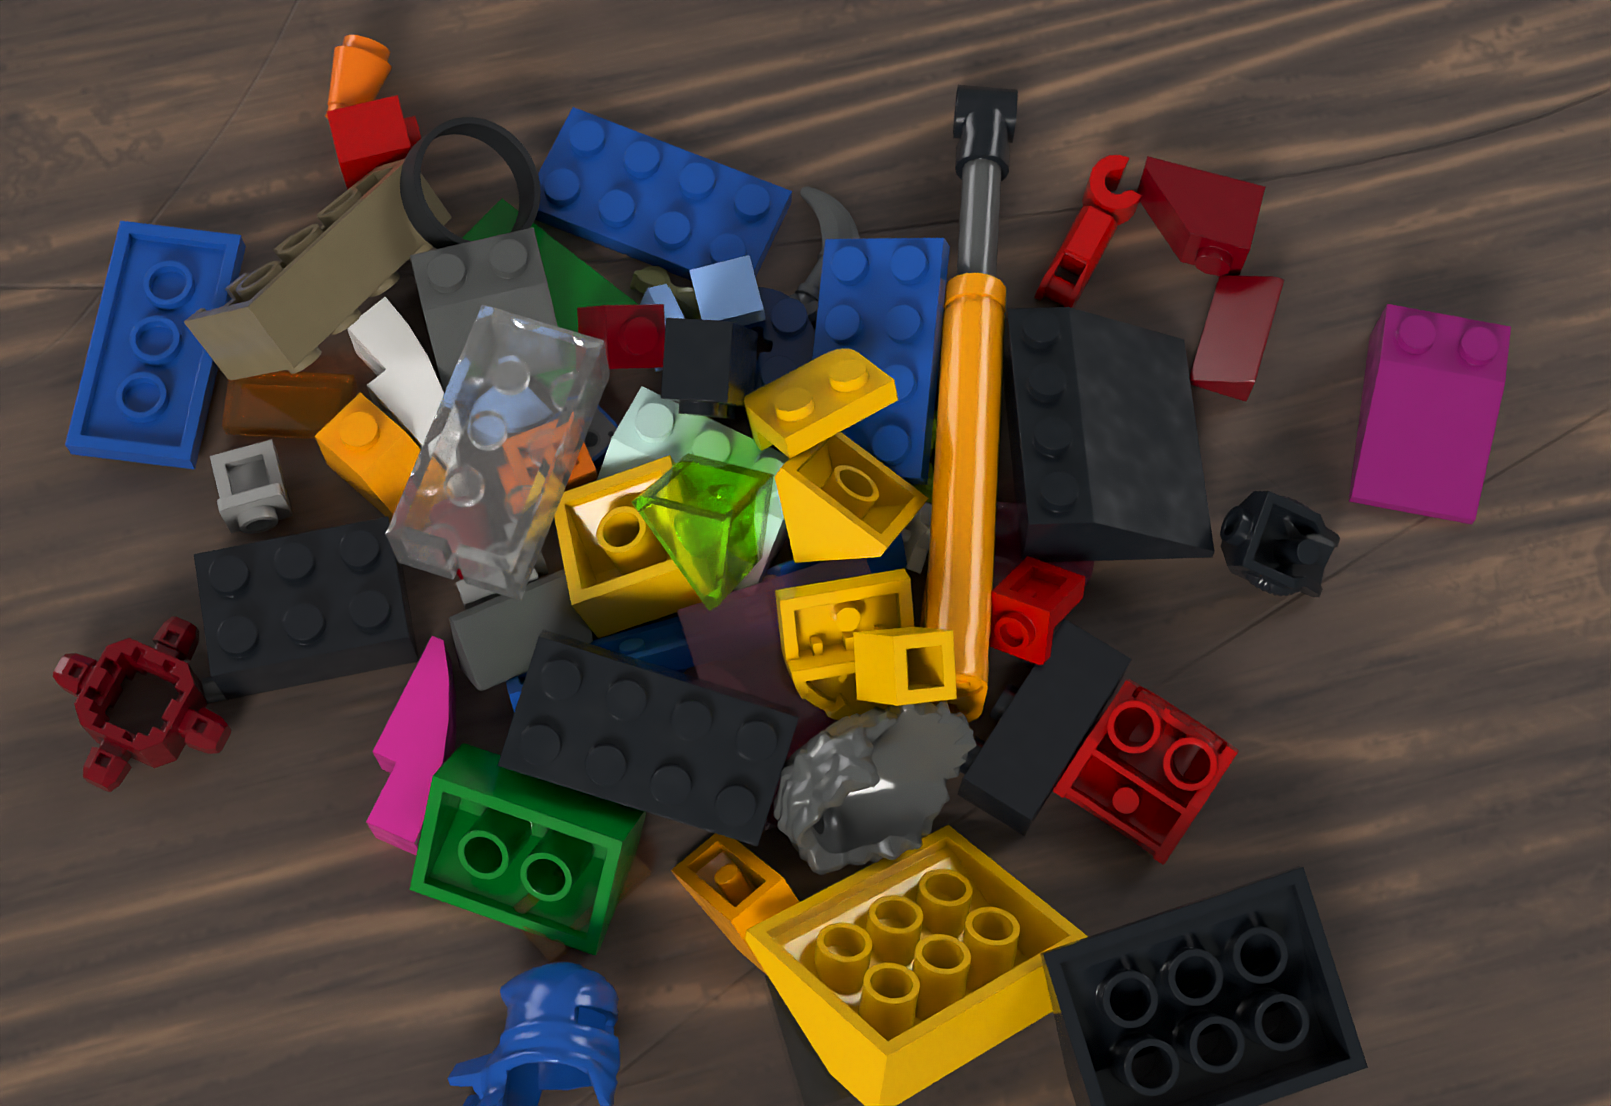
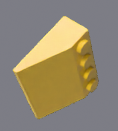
(912, 965)

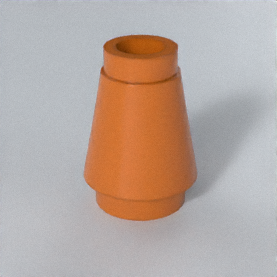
(357, 71)

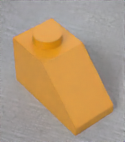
(369, 453)
(734, 888)

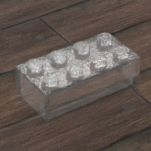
(500, 452)

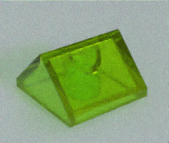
(709, 521)

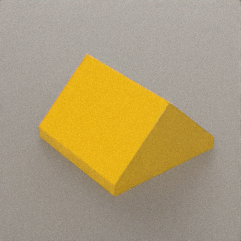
(843, 502)

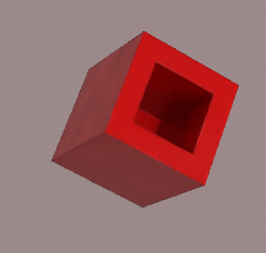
(371, 136)

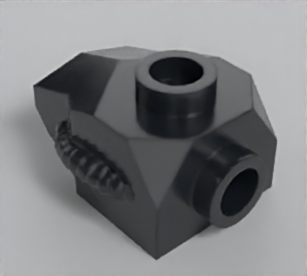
(1277, 544)

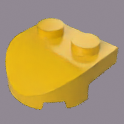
(817, 401)
(819, 629)

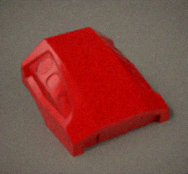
(1146, 769)

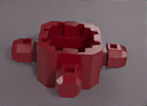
(99, 686)

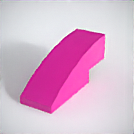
(414, 747)

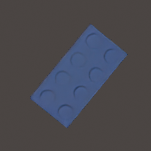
(655, 198)
(890, 308)
(144, 369)

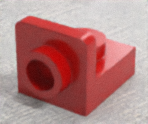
(1030, 606)

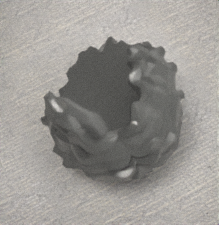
(871, 784)

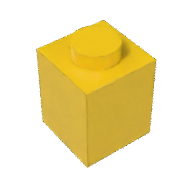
(905, 665)

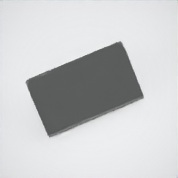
(501, 634)

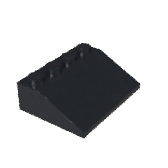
(1102, 440)
(1205, 1003)

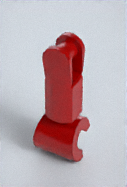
(1090, 231)

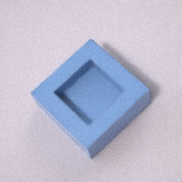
(728, 292)

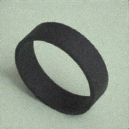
(497, 138)

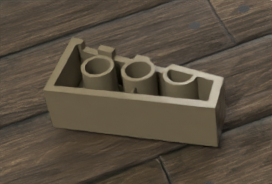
(319, 281)

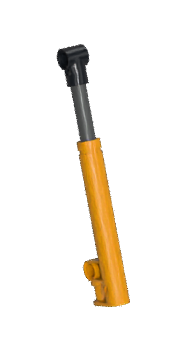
(970, 399)

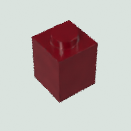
(630, 333)

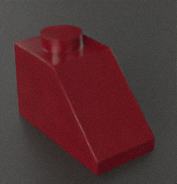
(1202, 214)

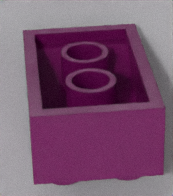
(1428, 412)

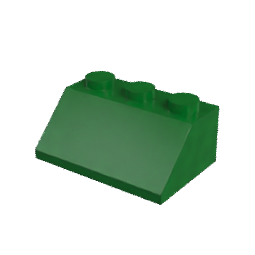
(503, 834)

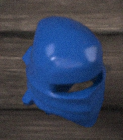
(552, 1039)

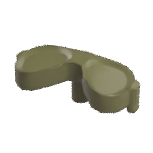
(655, 276)

